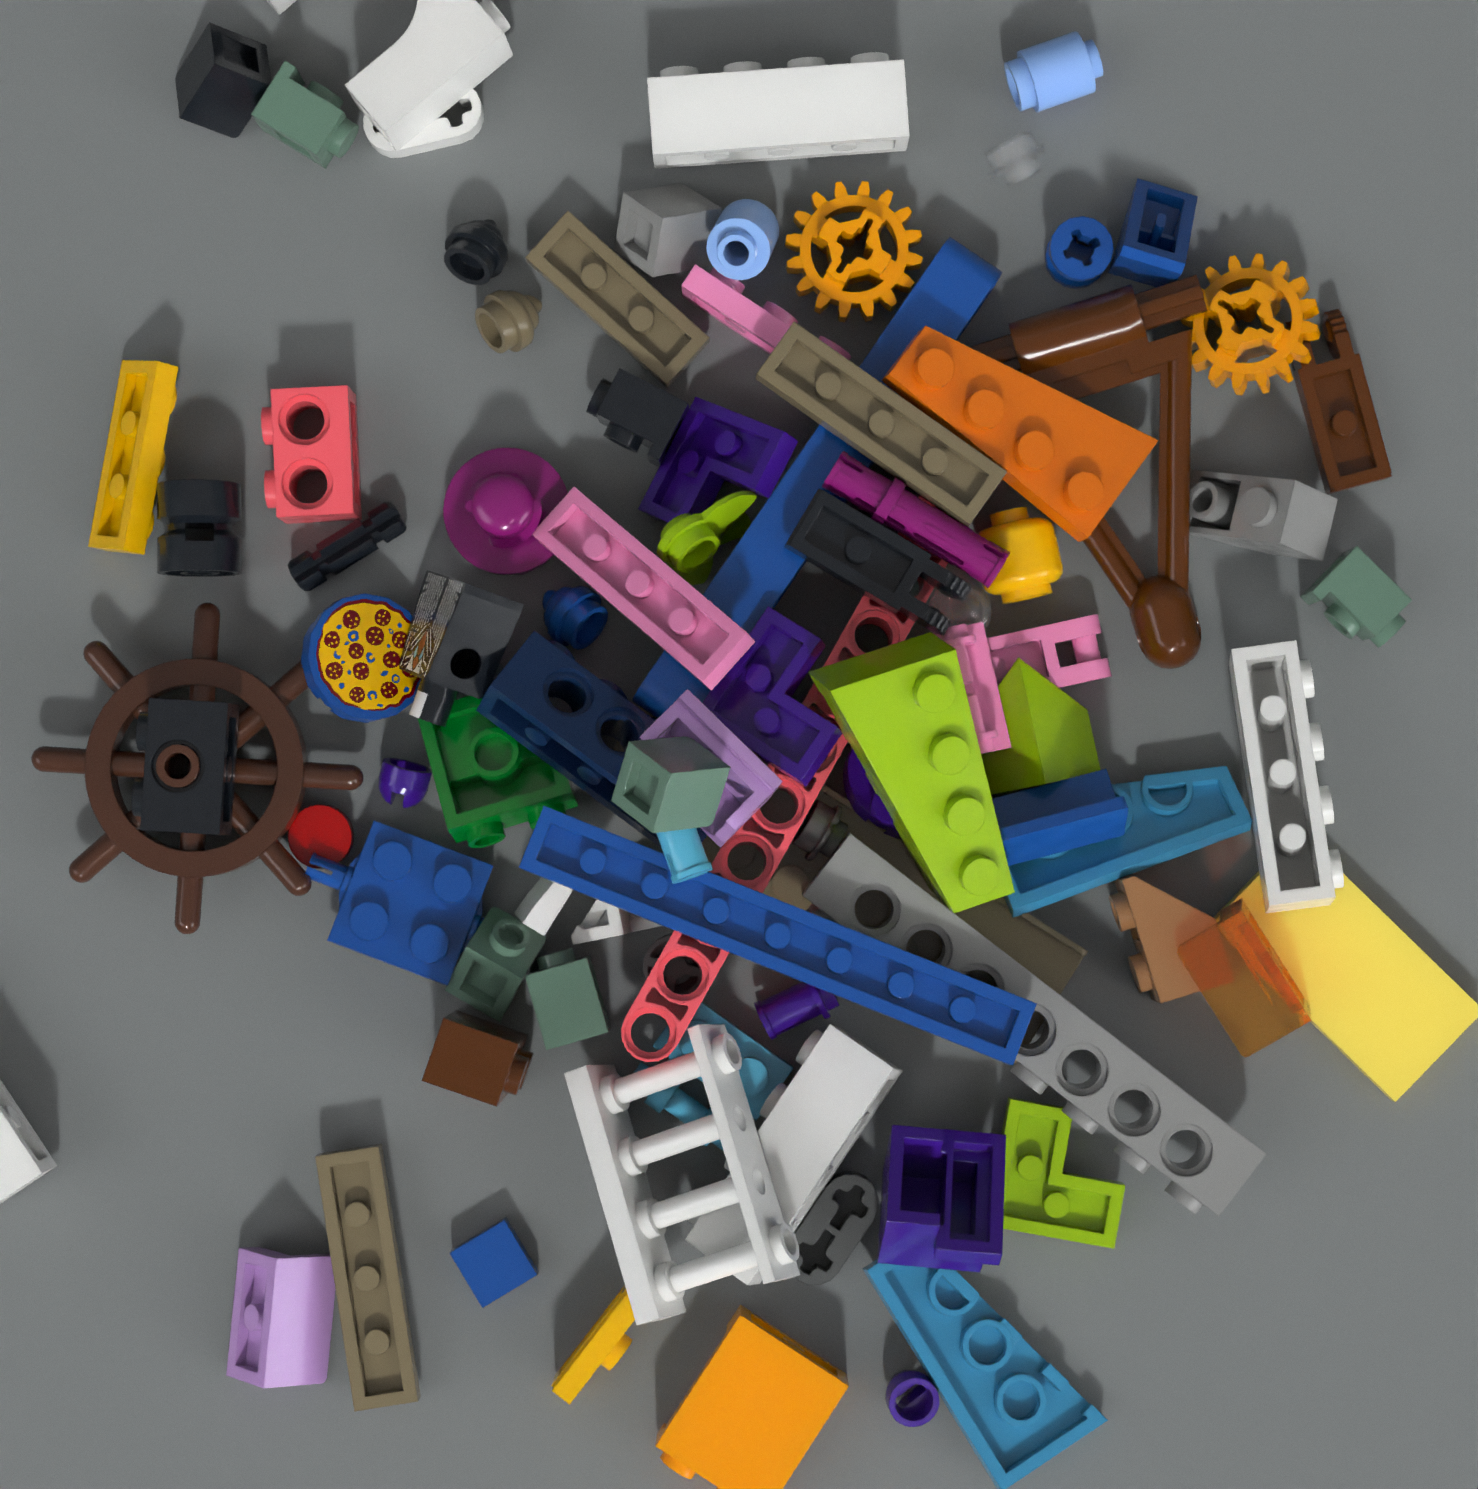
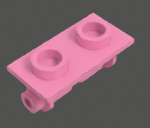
(979, 684)

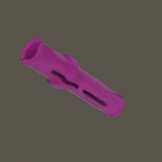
(915, 519)

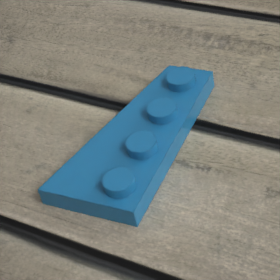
(991, 1380)

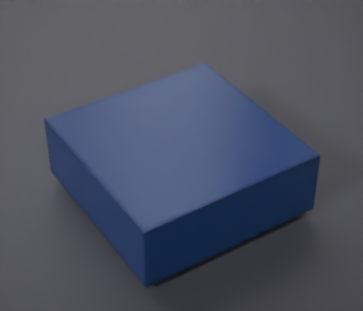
(494, 1262)

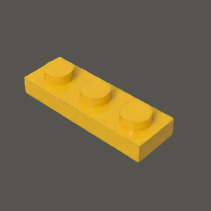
(133, 456)

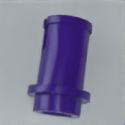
(794, 1008)

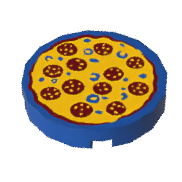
(355, 658)

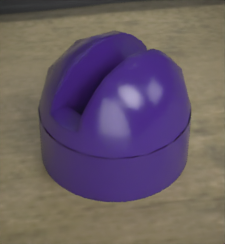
(403, 778)
(916, 1406)

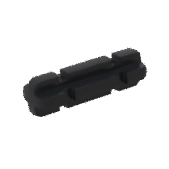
(347, 546)

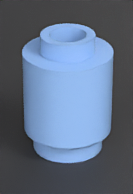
(1053, 72)
(743, 239)

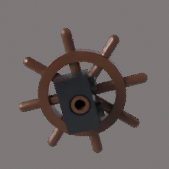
(192, 768)

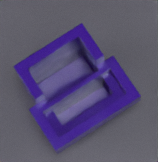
(942, 1199)

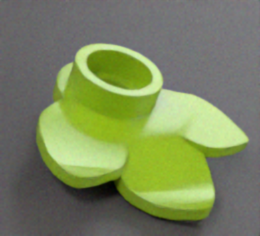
(693, 539)

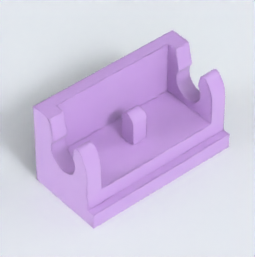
(749, 779)

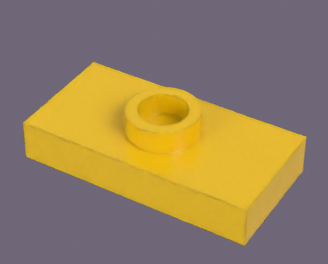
(600, 1346)

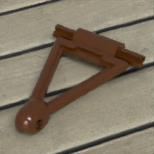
(1102, 347)

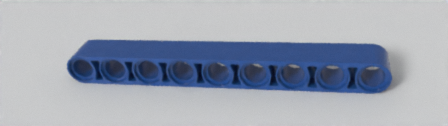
(759, 565)

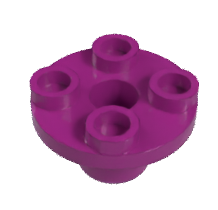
(498, 506)

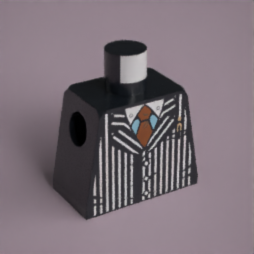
(455, 643)

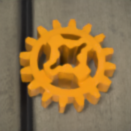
(829, 236)
(1262, 300)

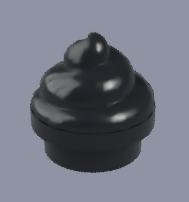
(475, 251)

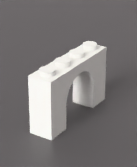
(430, 66)

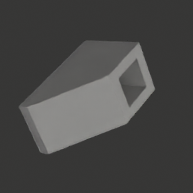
(1261, 514)

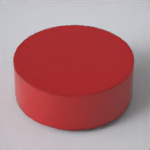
(321, 831)

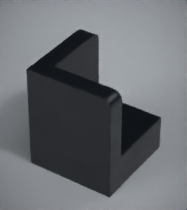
(222, 80)

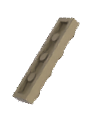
(880, 424)
(368, 1277)

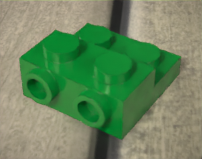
(488, 777)

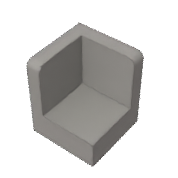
(665, 229)

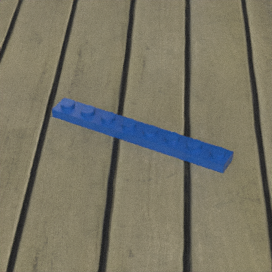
(779, 937)

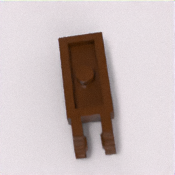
(1340, 412)

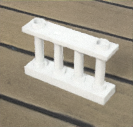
(621, 1163)

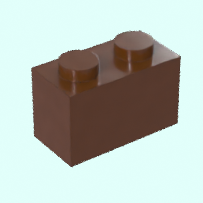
(478, 1058)

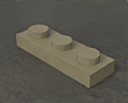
(617, 299)

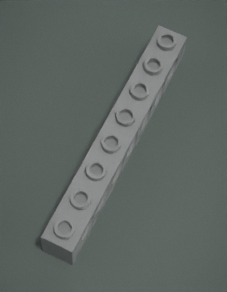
(1222, 1154)

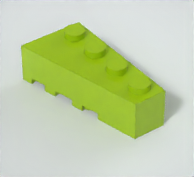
(922, 755)

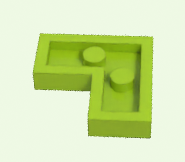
(1038, 1192)

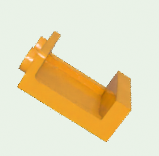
(751, 1408)

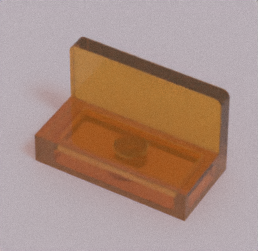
(1244, 980)

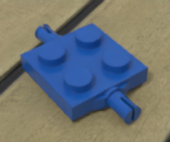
(406, 901)

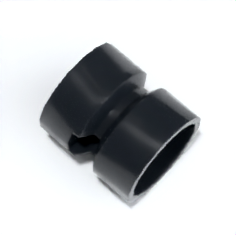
(199, 506)

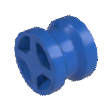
(1068, 260)

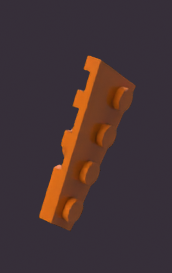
(1051, 445)

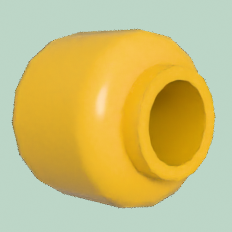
(1032, 559)

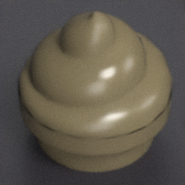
(508, 320)

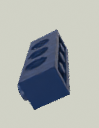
(565, 740)

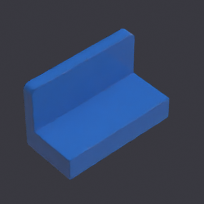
(1060, 816)

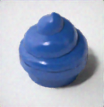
(574, 616)

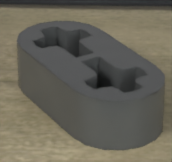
(844, 1236)

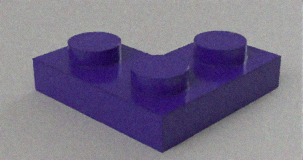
(715, 448)
(758, 701)

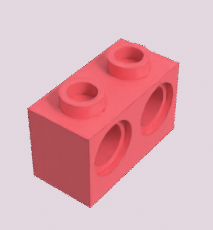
(330, 452)

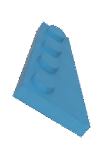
(1164, 820)

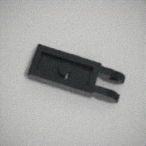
(872, 559)

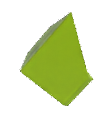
(1046, 733)

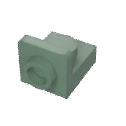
(495, 963)

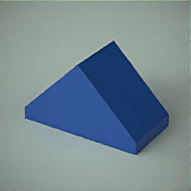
(1154, 235)

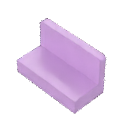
(281, 1318)

